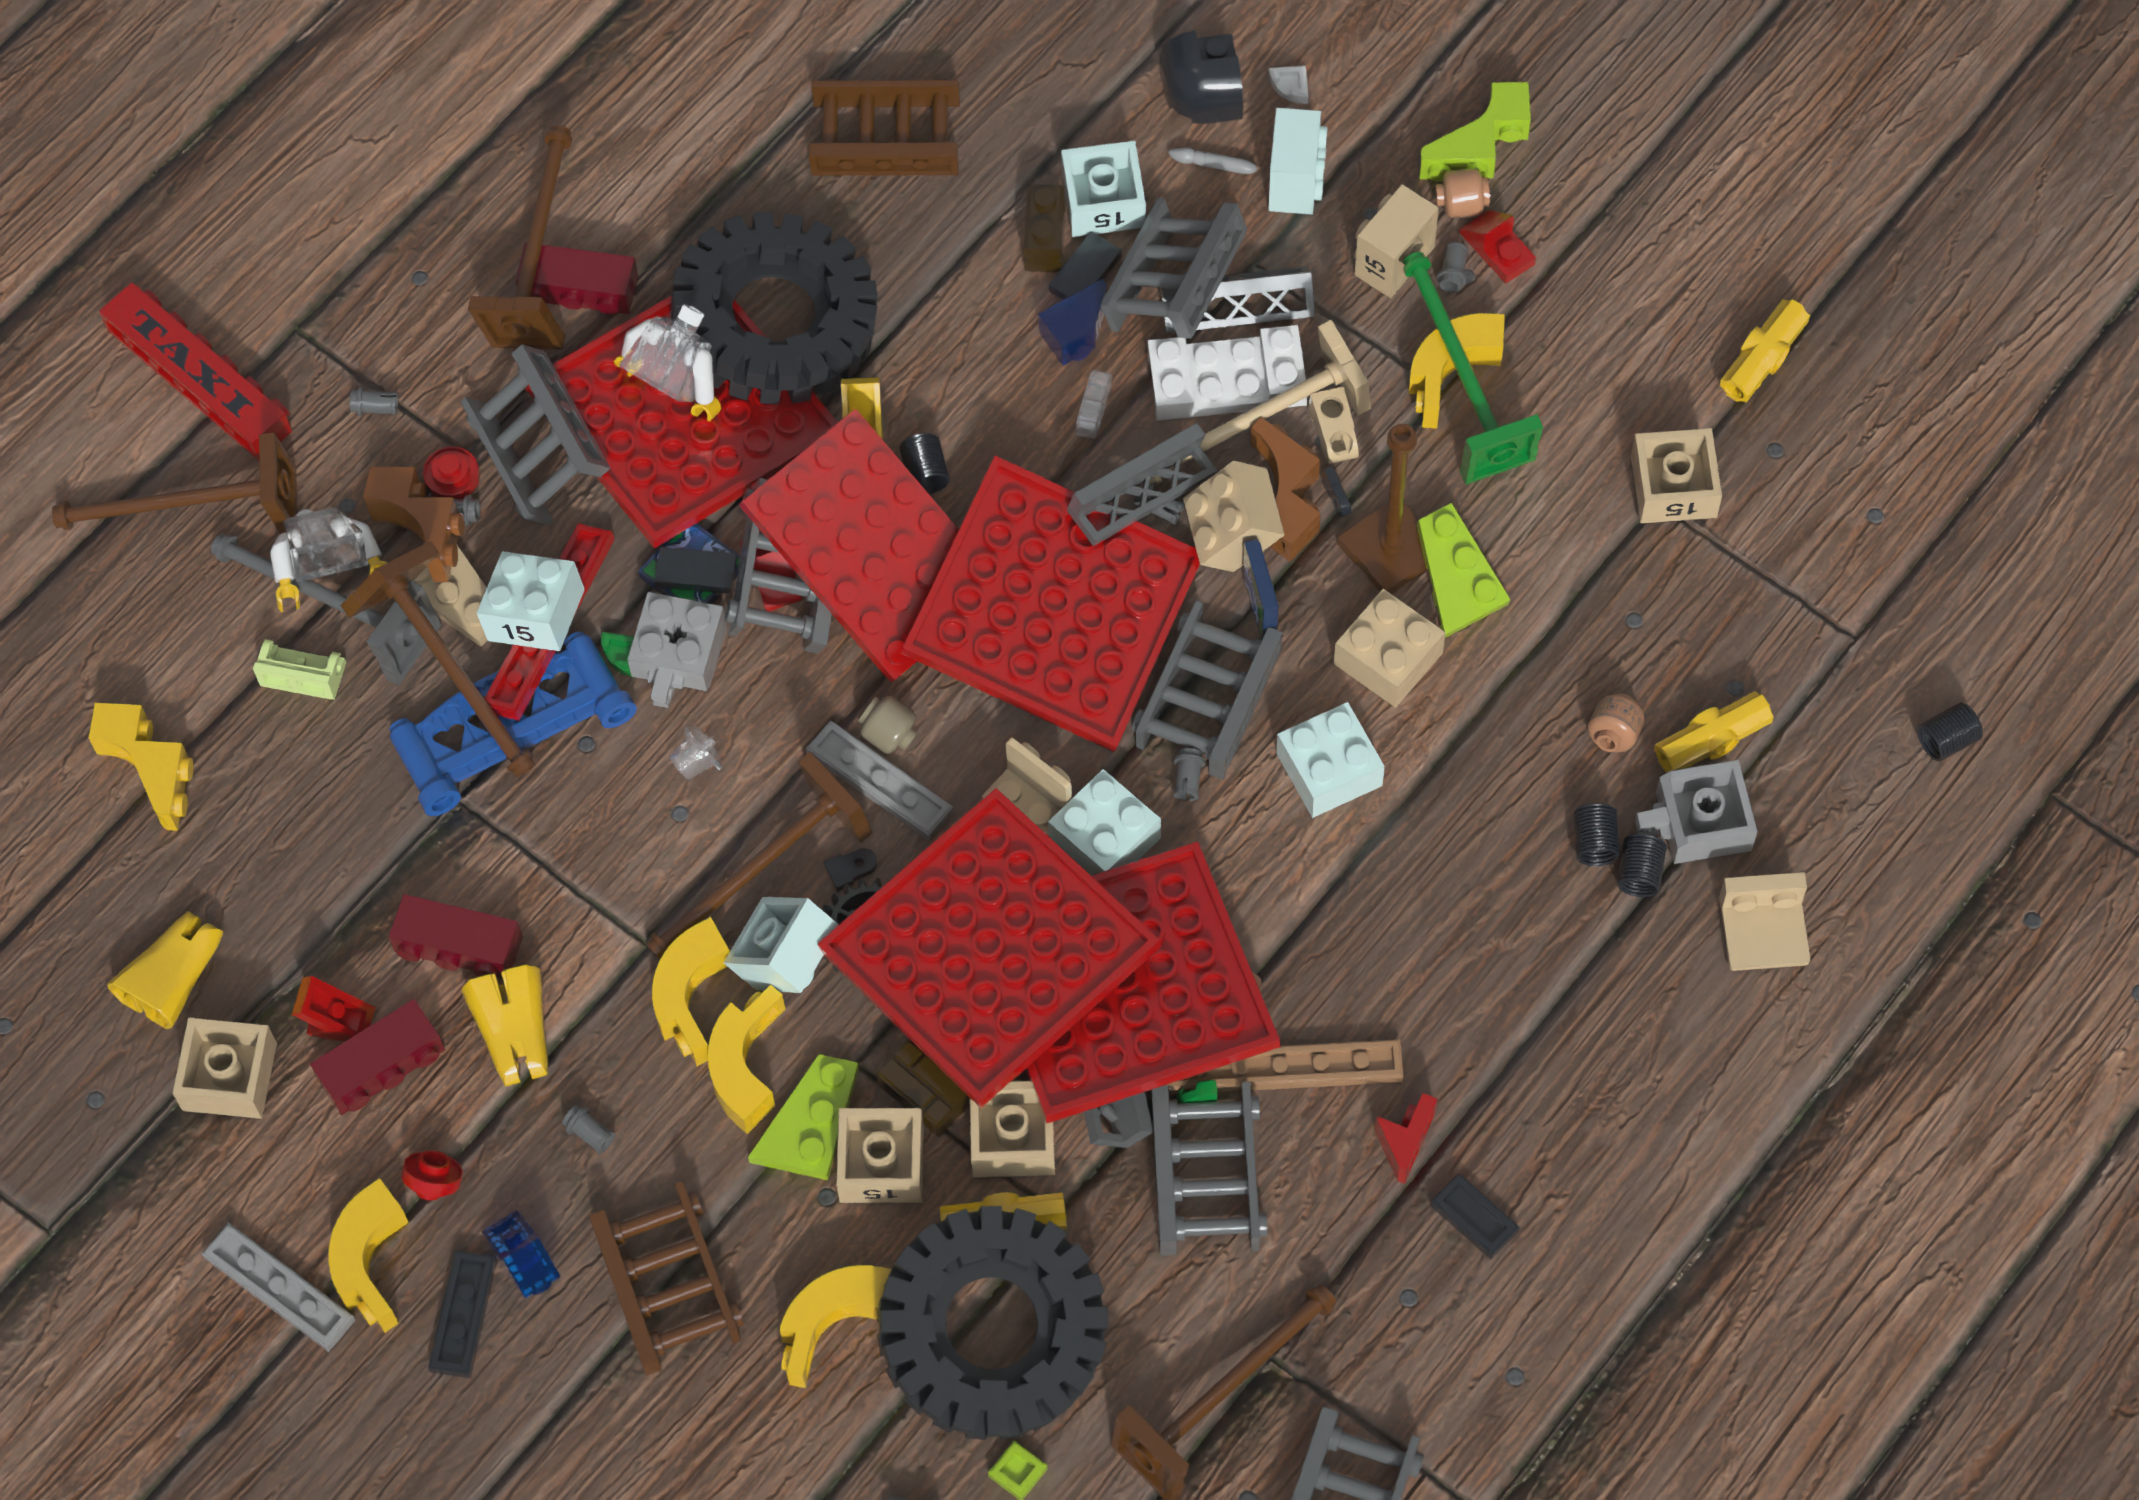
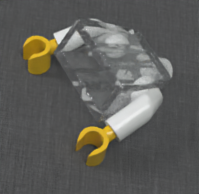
(673, 359)
(320, 546)

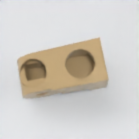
(1334, 424)

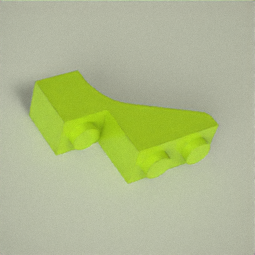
(1474, 144)

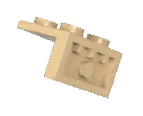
(1033, 784)
(1764, 921)

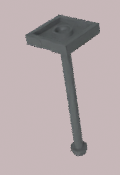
(394, 639)

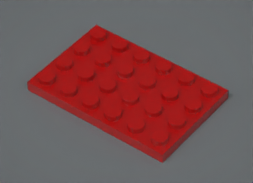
(857, 535)

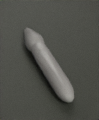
(1188, 155)

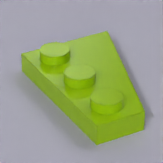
(1459, 573)
(806, 1128)

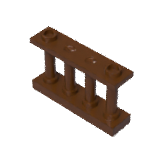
(884, 158)
(639, 1307)

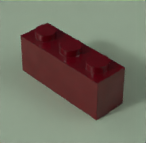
(584, 279)
(454, 937)
(378, 1057)

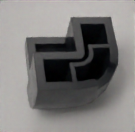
(1202, 77)

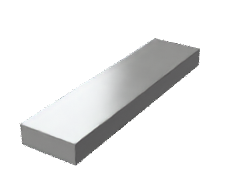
(880, 780)
(278, 1287)

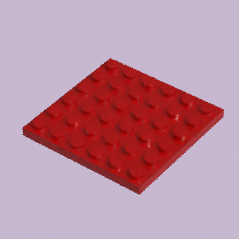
(663, 459)
(1047, 614)
(989, 947)
(1177, 1012)

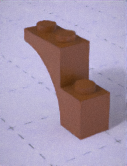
(1295, 472)
(401, 499)

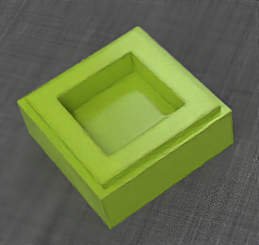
(1017, 1470)

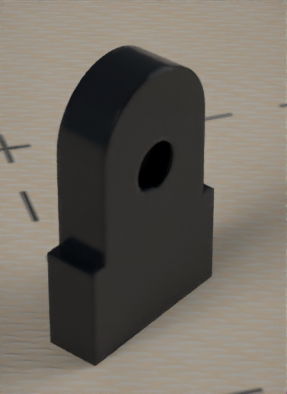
(1335, 491)
(843, 868)

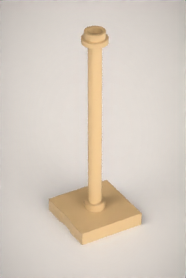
(1340, 370)

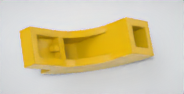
(1483, 344)
(681, 969)
(736, 1088)
(355, 1237)
(832, 1297)

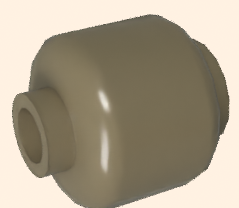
(888, 724)

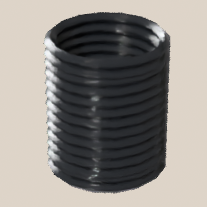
(925, 461)
(1950, 731)
(1596, 834)
(1641, 865)

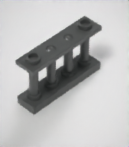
(1194, 287)
(567, 428)
(812, 627)
(1232, 717)
(1172, 1189)
(1331, 1437)

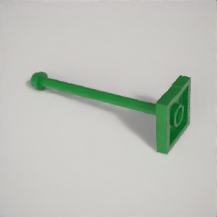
(1497, 447)

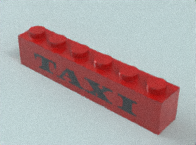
(194, 369)

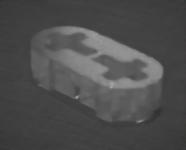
(1093, 404)

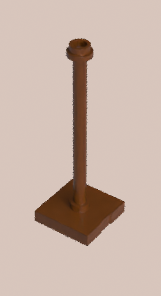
(527, 318)
(275, 487)
(1388, 539)
(392, 583)
(831, 800)
(1153, 1453)

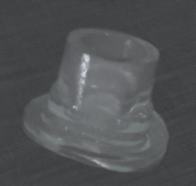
(695, 753)

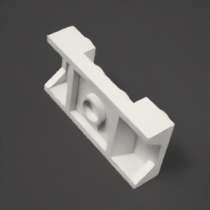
(1224, 373)

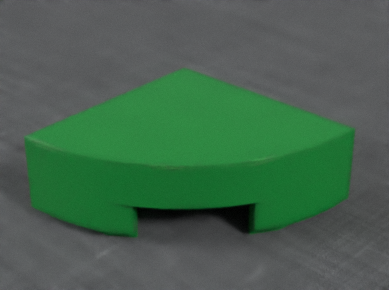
(617, 650)
(1205, 1092)

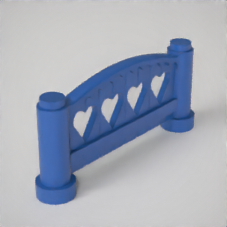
(439, 768)

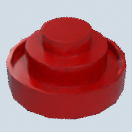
(451, 473)
(431, 1174)

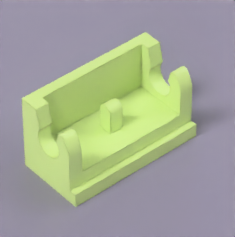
(299, 671)

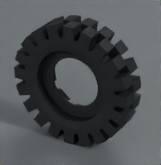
(825, 270)
(1066, 1307)

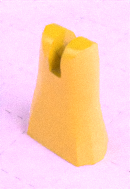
(168, 970)
(510, 1020)

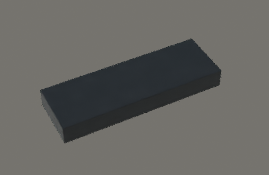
(462, 1314)

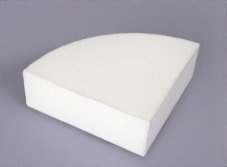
(1290, 83)

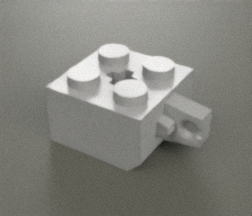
(676, 645)
(1701, 812)

